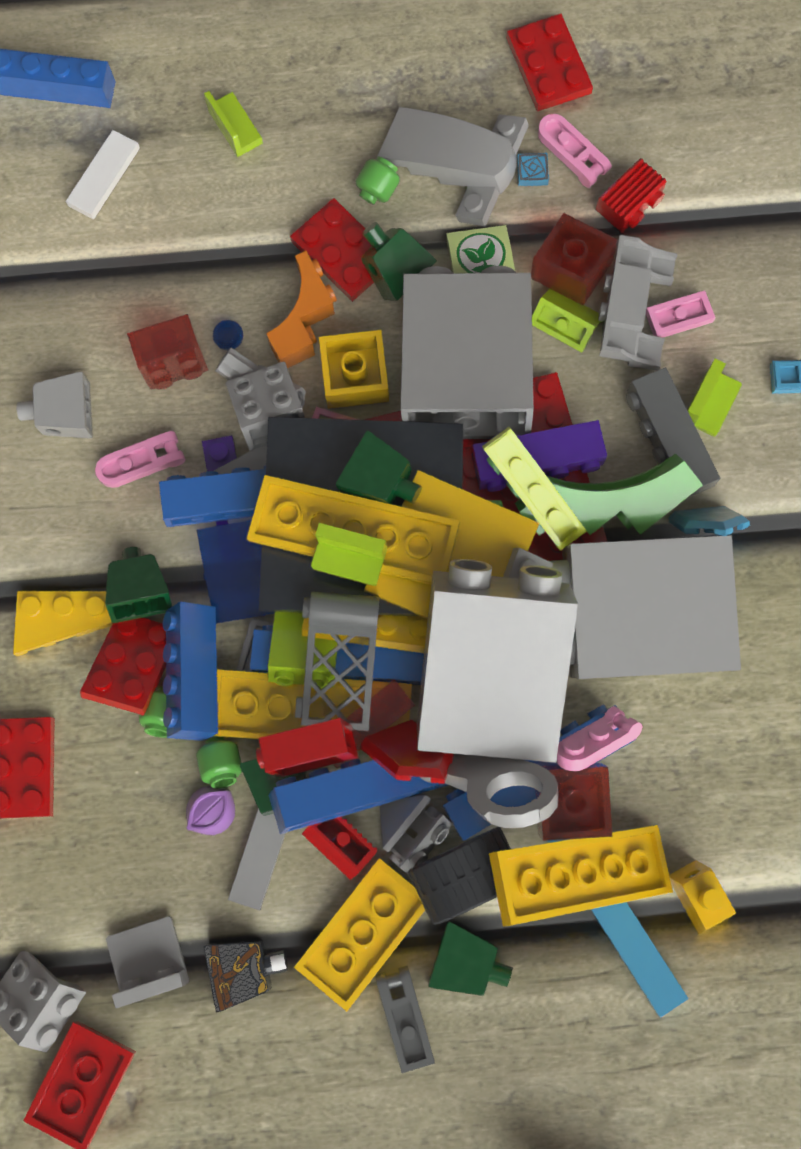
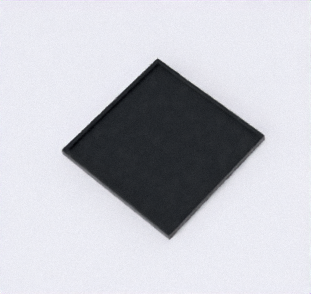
(316, 455)

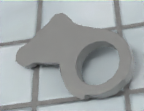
(487, 775)

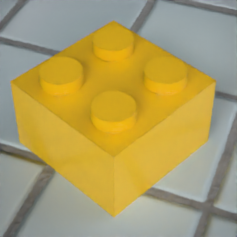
(354, 369)

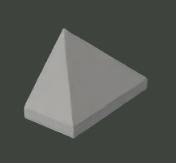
(398, 817)

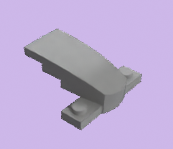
(457, 155)

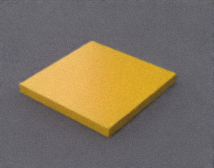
(484, 535)

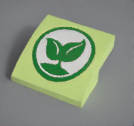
(478, 249)

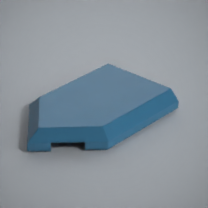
(714, 520)

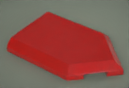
(398, 754)

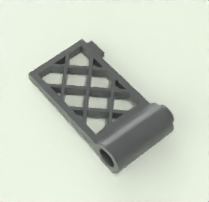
(336, 616)

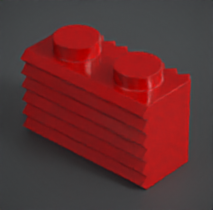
(631, 195)
(341, 845)

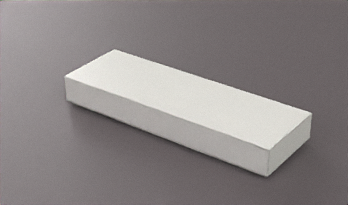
(103, 174)

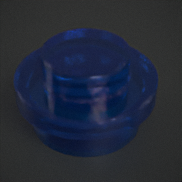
(228, 334)

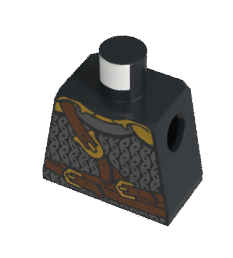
(241, 971)

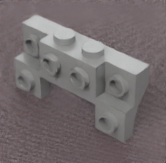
(628, 290)

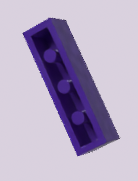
(554, 451)

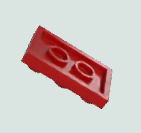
(549, 62)
(337, 245)
(127, 666)
(26, 767)
(79, 1086)

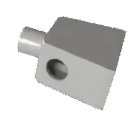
(60, 407)

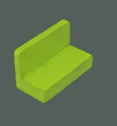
(233, 123)
(565, 320)
(713, 399)
(349, 554)

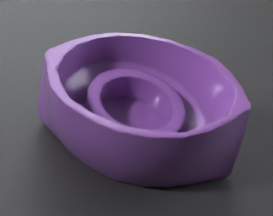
(210, 810)

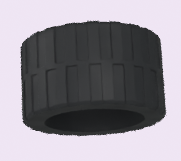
(458, 877)

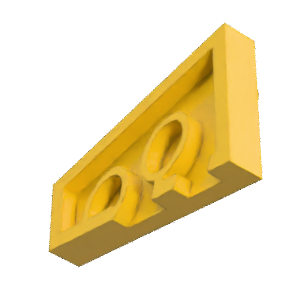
(56, 616)

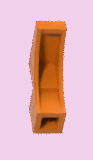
(294, 338)

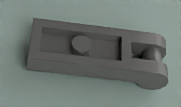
(405, 1021)

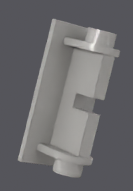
(431, 830)

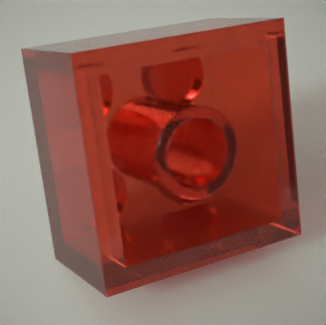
(573, 259)
(168, 352)
(582, 804)

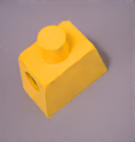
(701, 895)

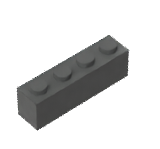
(670, 425)

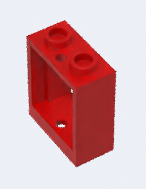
(307, 748)

